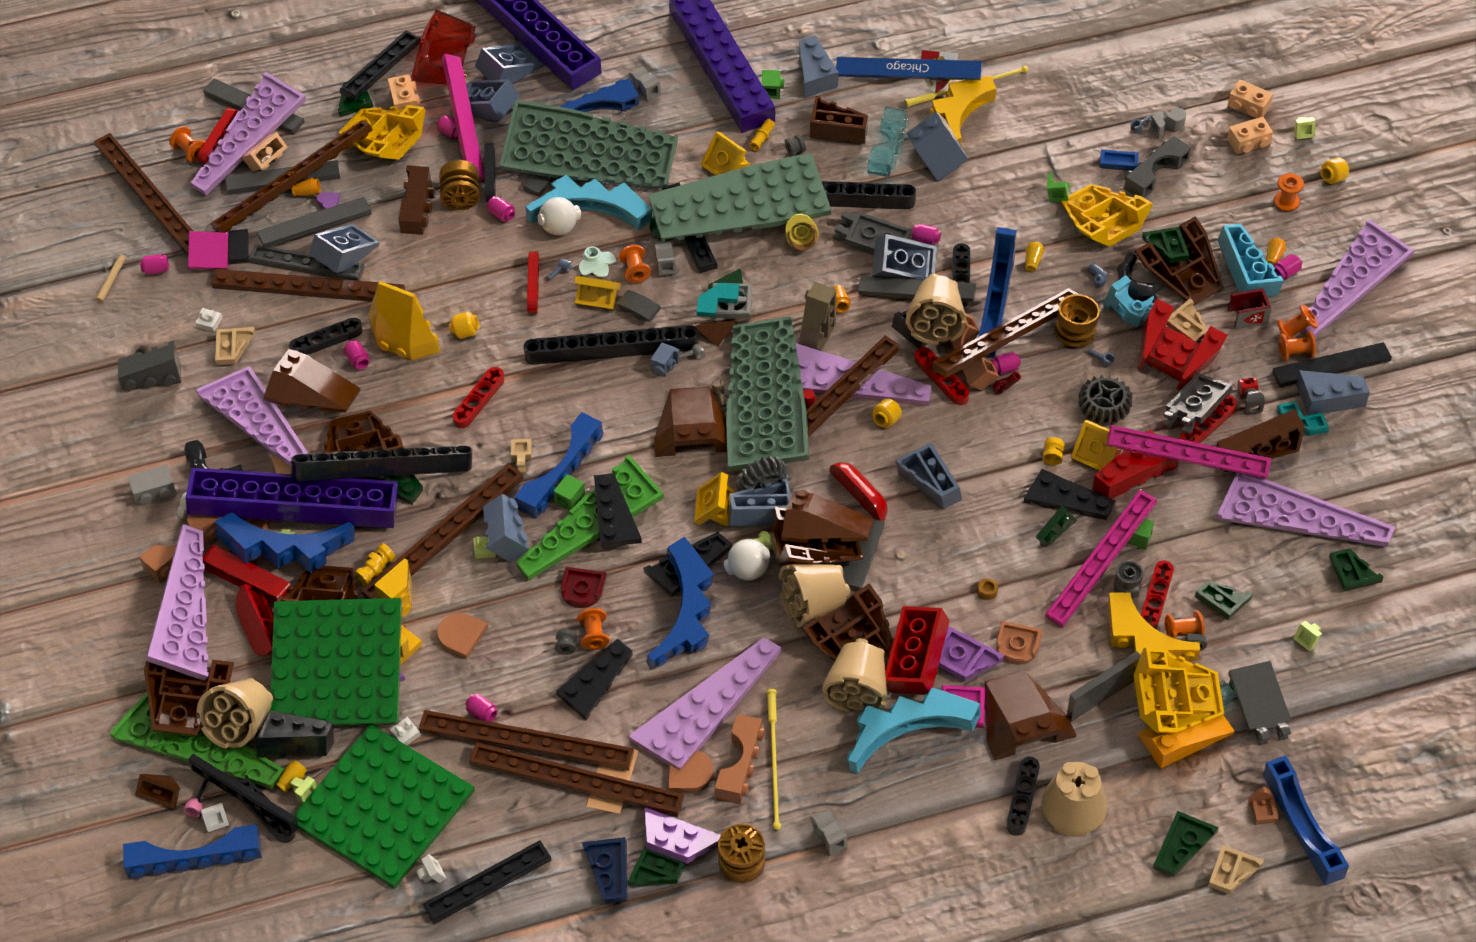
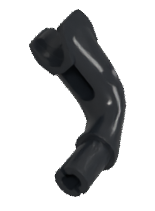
(1136, 289)
(196, 456)

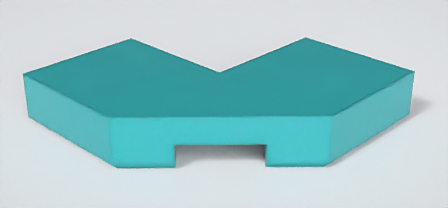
(709, 300)
(1314, 423)

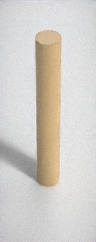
(110, 279)

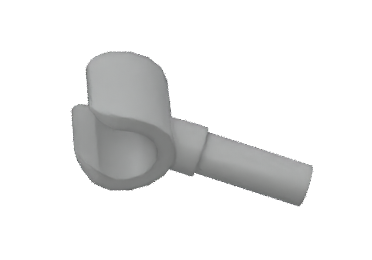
(696, 350)

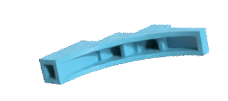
(593, 196)
(906, 715)

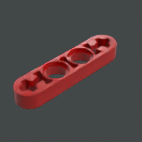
(218, 133)
(533, 282)
(948, 390)
(481, 398)
(1212, 424)
(1158, 596)

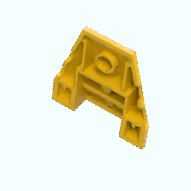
(392, 130)
(1106, 214)
(399, 323)
(1175, 692)

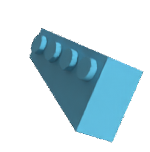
(1247, 262)

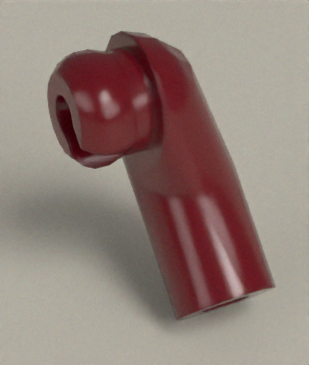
(1004, 384)

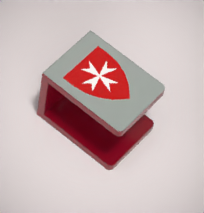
(1248, 300)

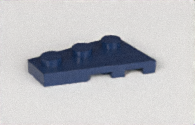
(609, 866)

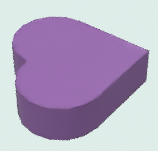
(328, 199)

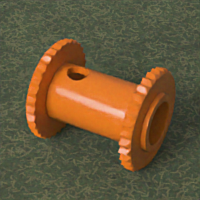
(181, 139)
(1287, 198)
(632, 257)
(1298, 323)
(1297, 346)
(1184, 626)
(594, 637)

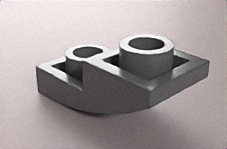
(639, 305)

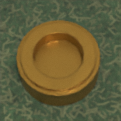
(987, 589)

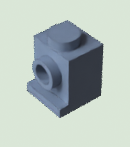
(664, 359)

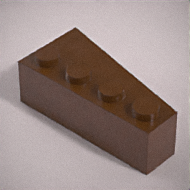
(1269, 439)

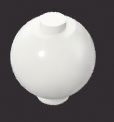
(558, 216)
(747, 559)

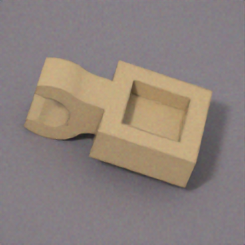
(521, 451)

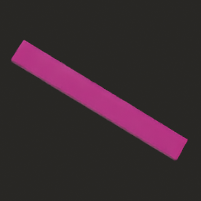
(462, 112)
(1188, 452)
(1101, 558)

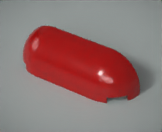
(860, 489)
(255, 619)

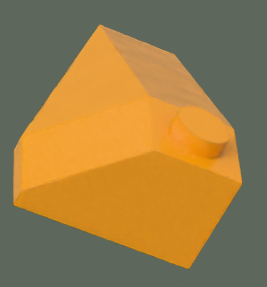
(1171, 747)

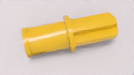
(761, 135)

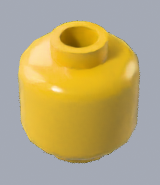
(1334, 170)
(464, 325)
(886, 413)

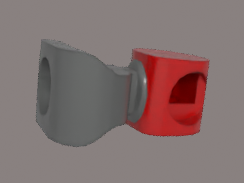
(1249, 388)

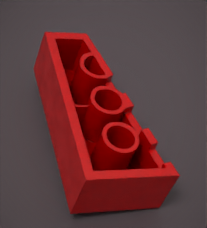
(1129, 470)

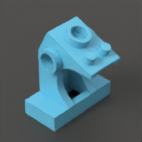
(1124, 305)

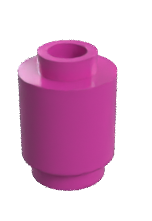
(447, 126)
(501, 209)
(926, 234)
(154, 264)
(1288, 266)
(356, 355)
(1006, 362)
(481, 708)

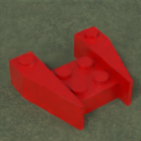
(1173, 351)

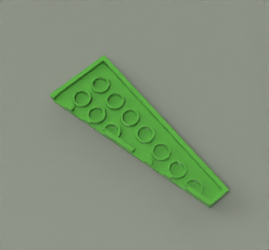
(581, 523)
(236, 762)

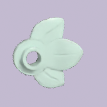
(596, 262)

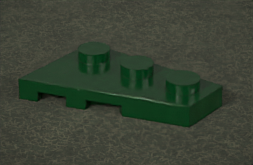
(1183, 842)

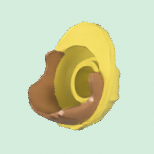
(801, 232)

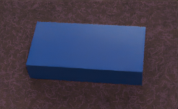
(1118, 160)

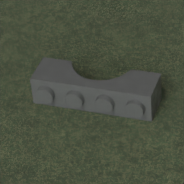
(1171, 154)

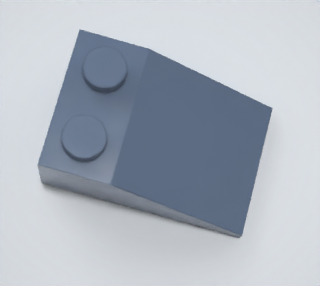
(507, 62)
(491, 98)
(937, 146)
(342, 247)
(903, 258)

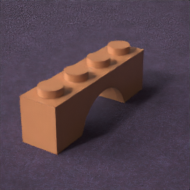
(982, 372)
(159, 558)
(732, 781)

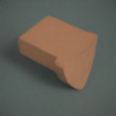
(1264, 806)

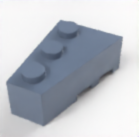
(816, 67)
(1331, 391)
(930, 475)
(756, 506)
(505, 528)

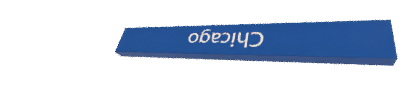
(909, 68)

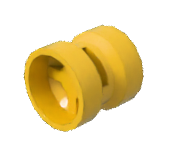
(1053, 451)
(382, 555)
(368, 572)

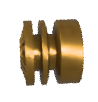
(459, 185)
(1077, 320)
(741, 853)

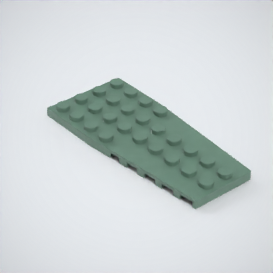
(585, 148)
(742, 198)
(765, 395)

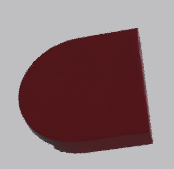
(582, 586)

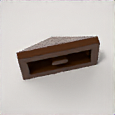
(715, 330)
(159, 789)

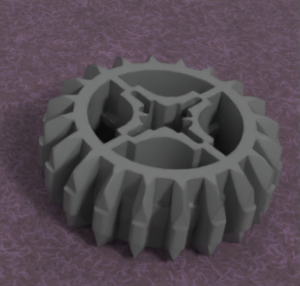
(1102, 406)
(762, 472)

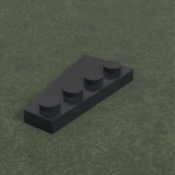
(1057, 492)
(614, 516)
(710, 551)
(590, 683)

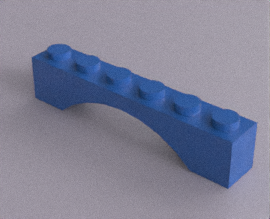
(615, 97)
(536, 494)
(239, 844)
(1320, 849)

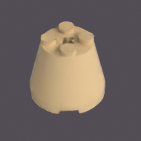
(936, 311)
(812, 590)
(857, 678)
(234, 712)
(1075, 800)

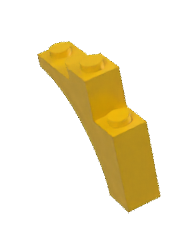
(962, 100)
(1131, 630)

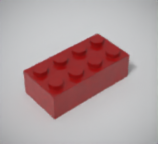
(916, 650)

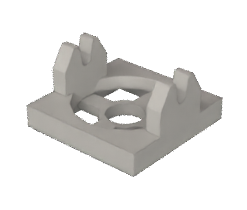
(745, 312)

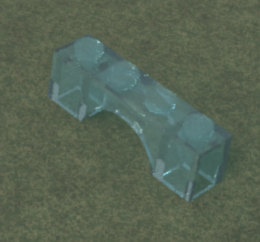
(883, 157)

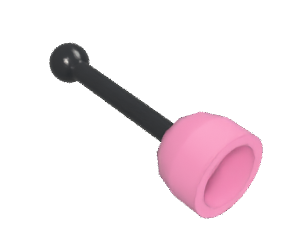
(194, 805)

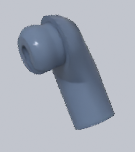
(1100, 275)

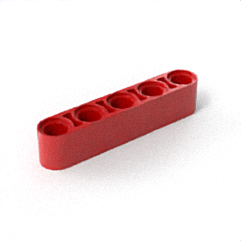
(238, 573)

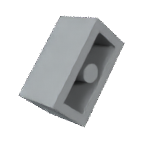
(152, 485)

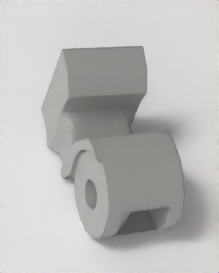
(648, 82)
(1172, 120)
(665, 259)
(833, 834)

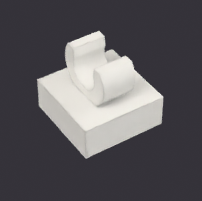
(208, 320)
(405, 731)
(214, 817)
(431, 870)

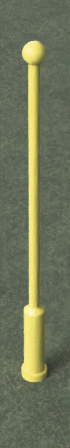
(931, 96)
(772, 719)

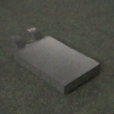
(865, 229)
(1196, 402)
(1261, 700)

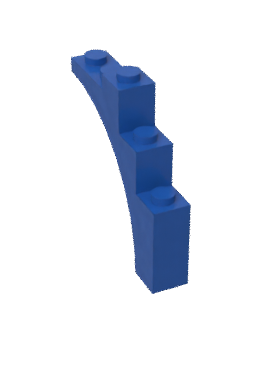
(999, 281)
(279, 548)
(693, 579)

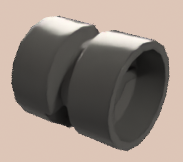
(1128, 578)

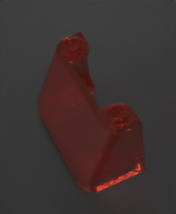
(441, 36)

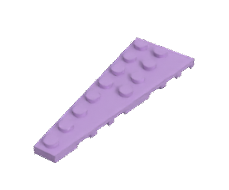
(260, 117)
(1363, 267)
(822, 370)
(241, 401)
(1274, 506)
(180, 624)
(695, 716)

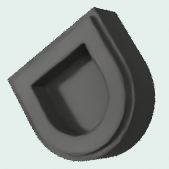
(1197, 638)

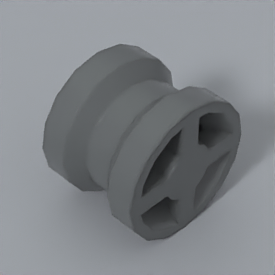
(795, 145)
(565, 642)

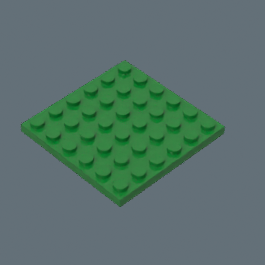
(337, 660)
(382, 805)

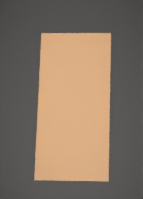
(605, 804)

